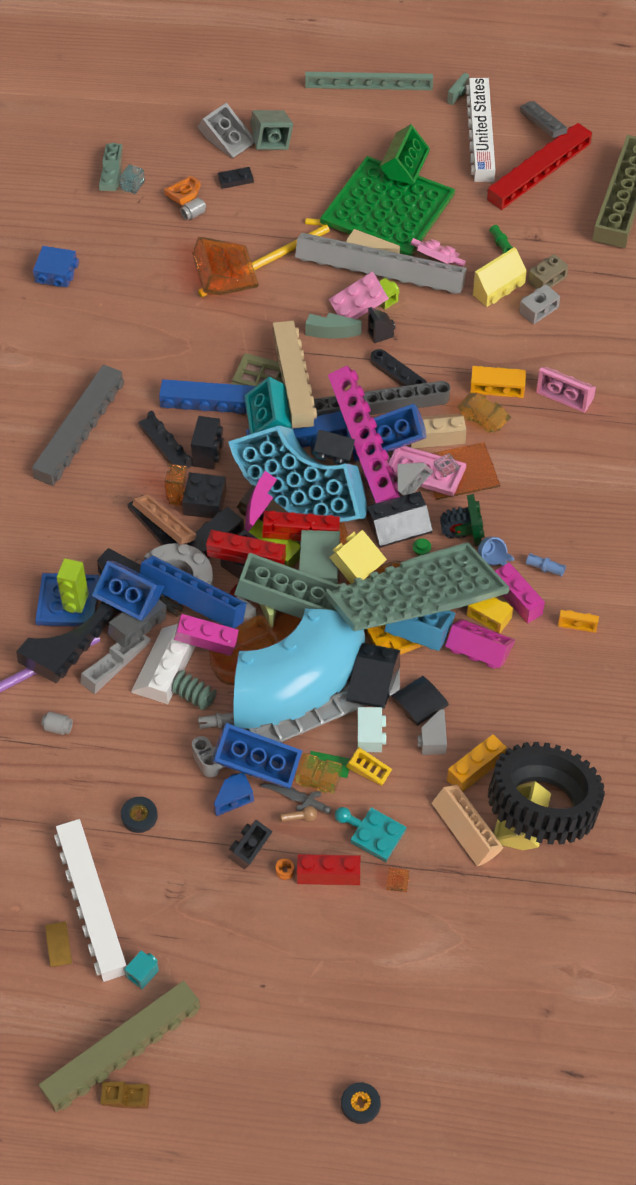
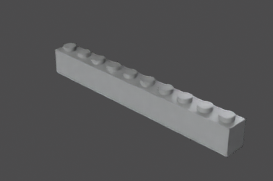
(381, 262)

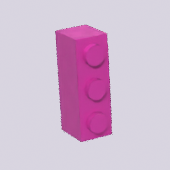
(521, 594)
(206, 634)

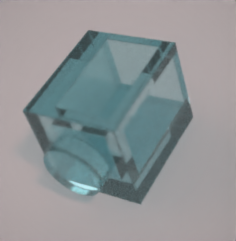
(132, 179)

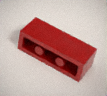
(328, 869)

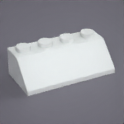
(162, 666)

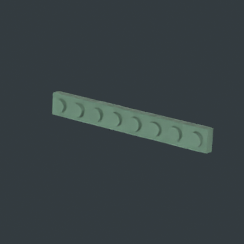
(380, 81)

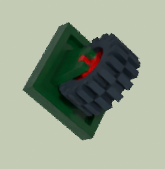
(464, 521)

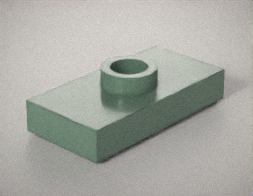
(458, 89)

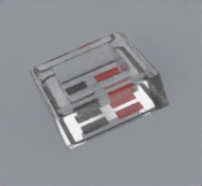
(446, 465)

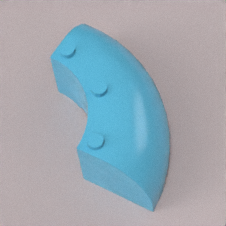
(301, 481)
(297, 671)

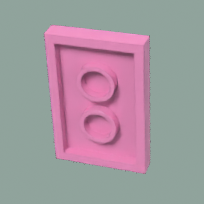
(358, 297)

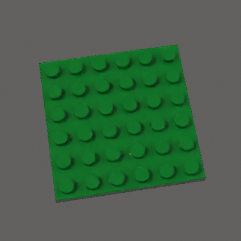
(387, 207)

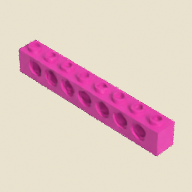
(340, 380)

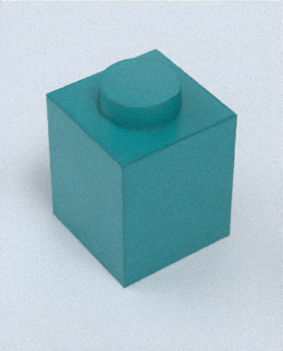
(142, 969)

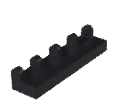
(164, 441)

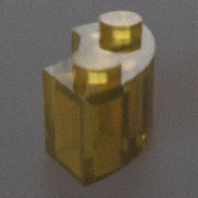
(482, 411)

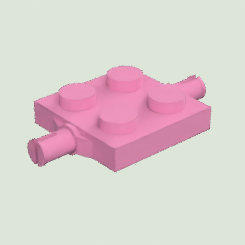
(437, 251)

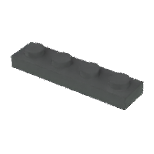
(543, 119)

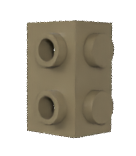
(548, 272)

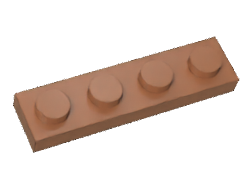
(164, 519)

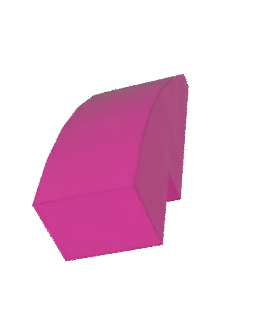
(259, 499)

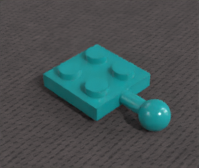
(376, 832)

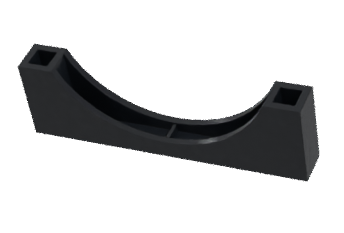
(56, 654)

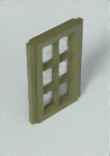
(255, 370)

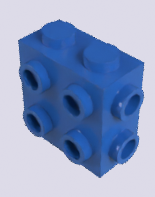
(55, 266)

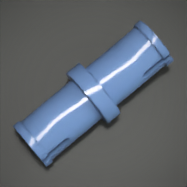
(545, 564)

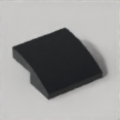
(420, 700)

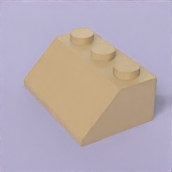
(443, 431)

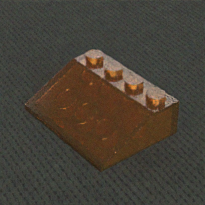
(223, 266)

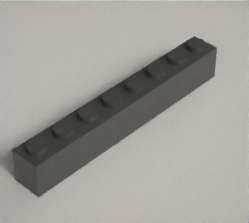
(78, 425)

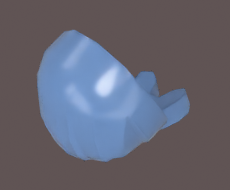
(494, 551)

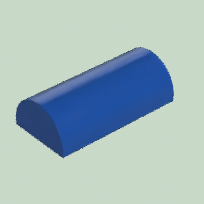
(397, 429)
(257, 756)

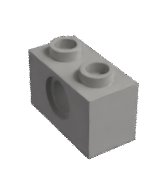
(539, 304)

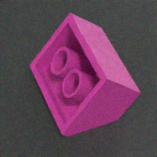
(479, 643)

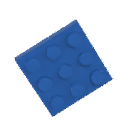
(50, 608)

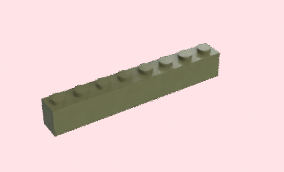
(119, 1046)

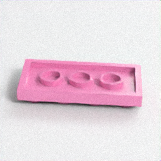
(436, 482)

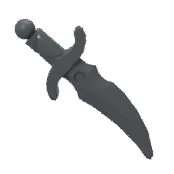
(295, 795)

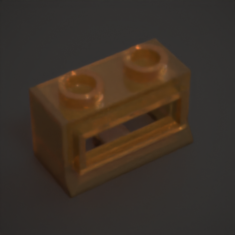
(174, 484)

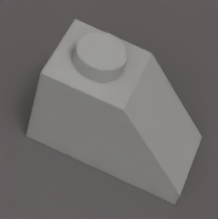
(433, 735)

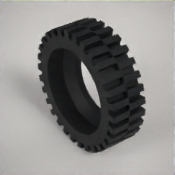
(555, 768)

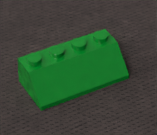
(405, 156)

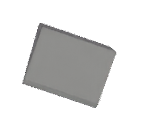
(412, 476)

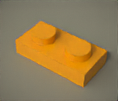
(578, 621)

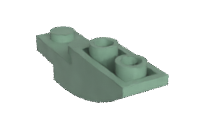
(111, 167)

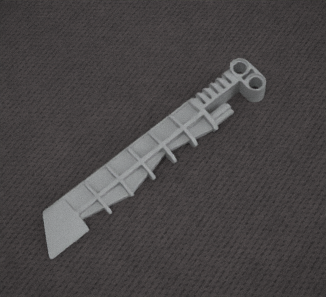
(286, 729)

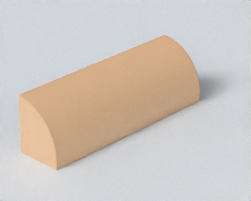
(467, 825)

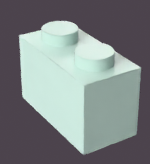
(370, 729)

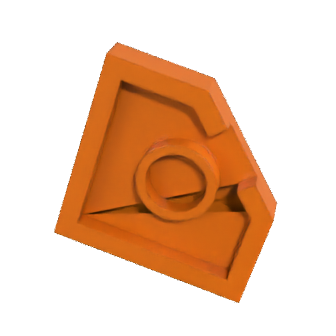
(183, 190)

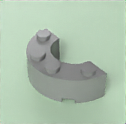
(185, 558)

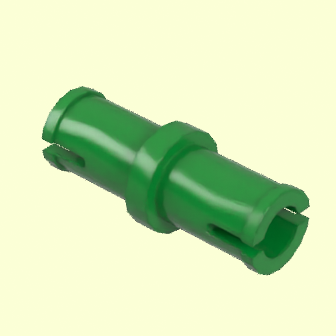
(500, 238)

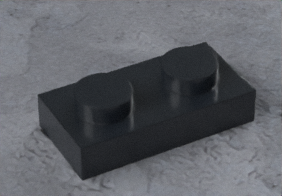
(235, 177)

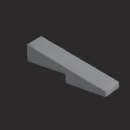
(106, 668)

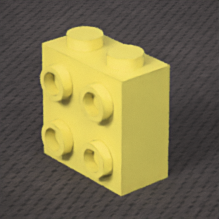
(357, 556)

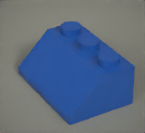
(127, 590)

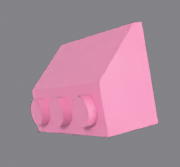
(565, 389)

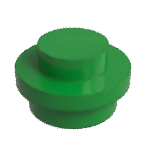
(421, 546)

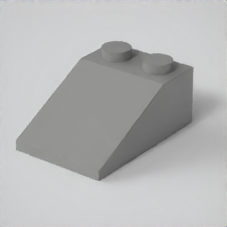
(226, 131)

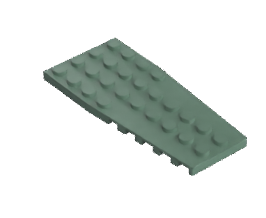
(418, 588)

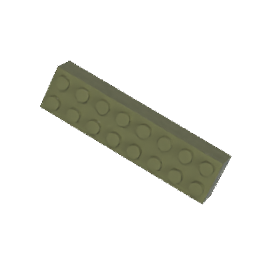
(619, 204)

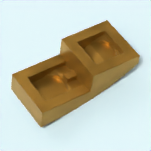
(58, 944)
(125, 1095)

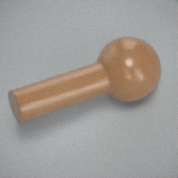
(307, 814)

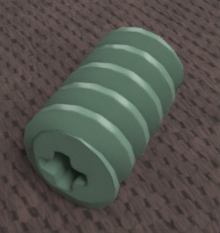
(192, 691)

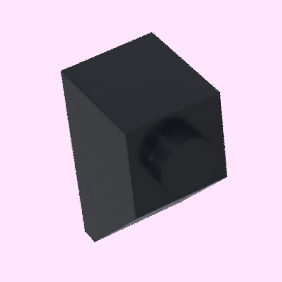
(380, 325)

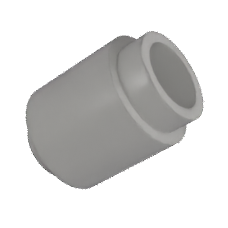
(193, 209)
(57, 723)

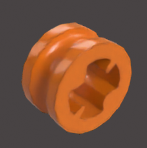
(279, 871)

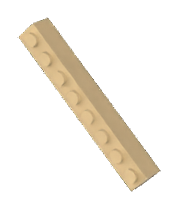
(293, 374)

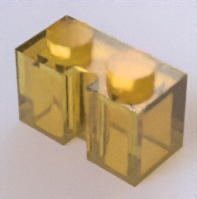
(318, 773)

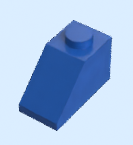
(233, 794)

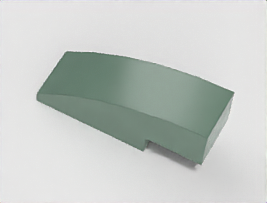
(332, 326)

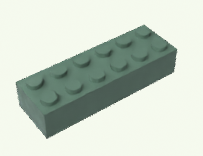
(282, 587)

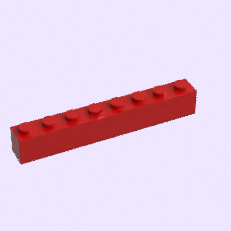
(539, 166)

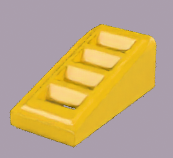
(359, 769)

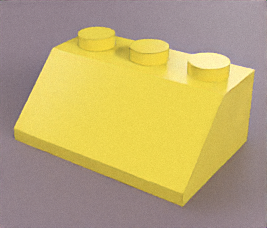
(499, 277)
(507, 837)

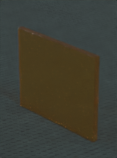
(479, 470)

